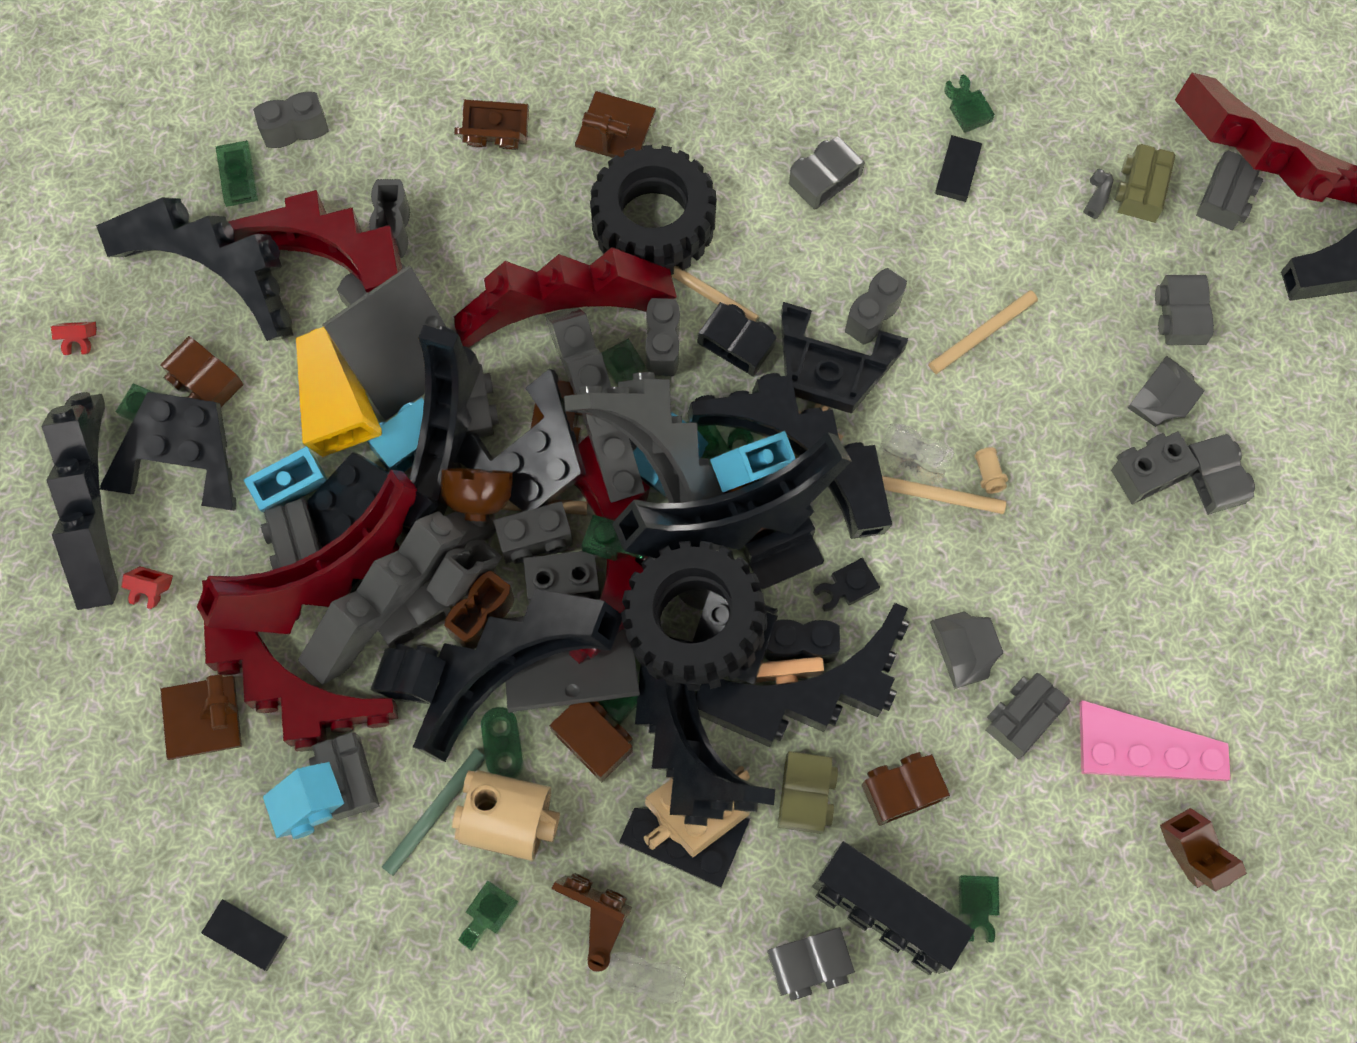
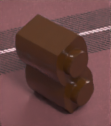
(200, 373)
(469, 617)
(904, 788)

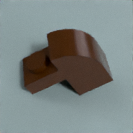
(1199, 852)

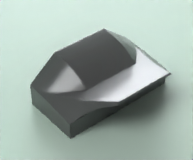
(1166, 394)
(967, 647)

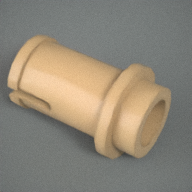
(990, 469)

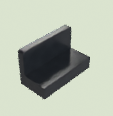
(783, 555)

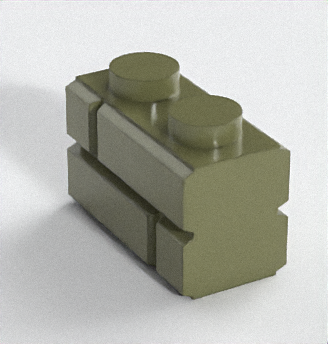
(1145, 183)

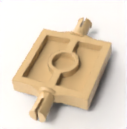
(691, 837)

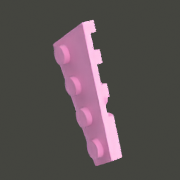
(1143, 748)

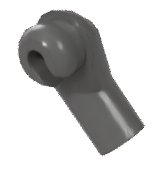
(1101, 195)

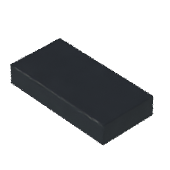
(958, 168)
(244, 935)

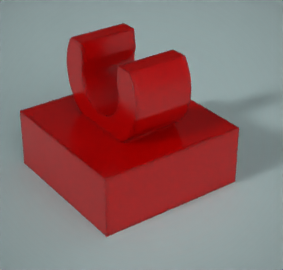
(73, 332)
(147, 582)

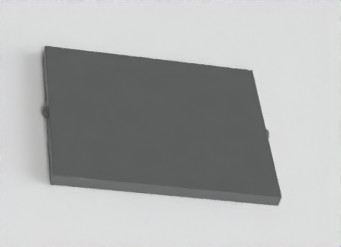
(382, 341)
(564, 681)

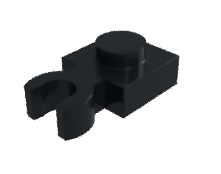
(851, 582)

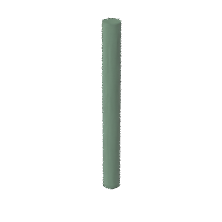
(433, 813)

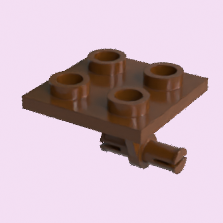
(614, 125)
(200, 717)
(606, 916)

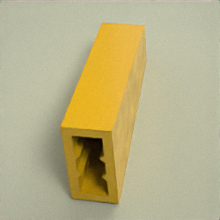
(331, 397)

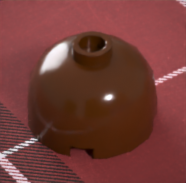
(476, 491)

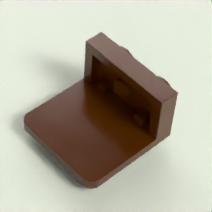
(494, 122)

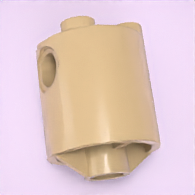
(505, 815)

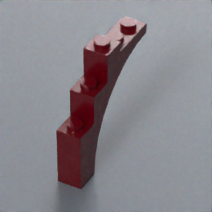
(1263, 145)
(336, 236)
(563, 283)
(617, 571)
(274, 598)
(268, 684)

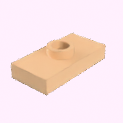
(790, 670)

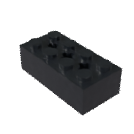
(892, 909)

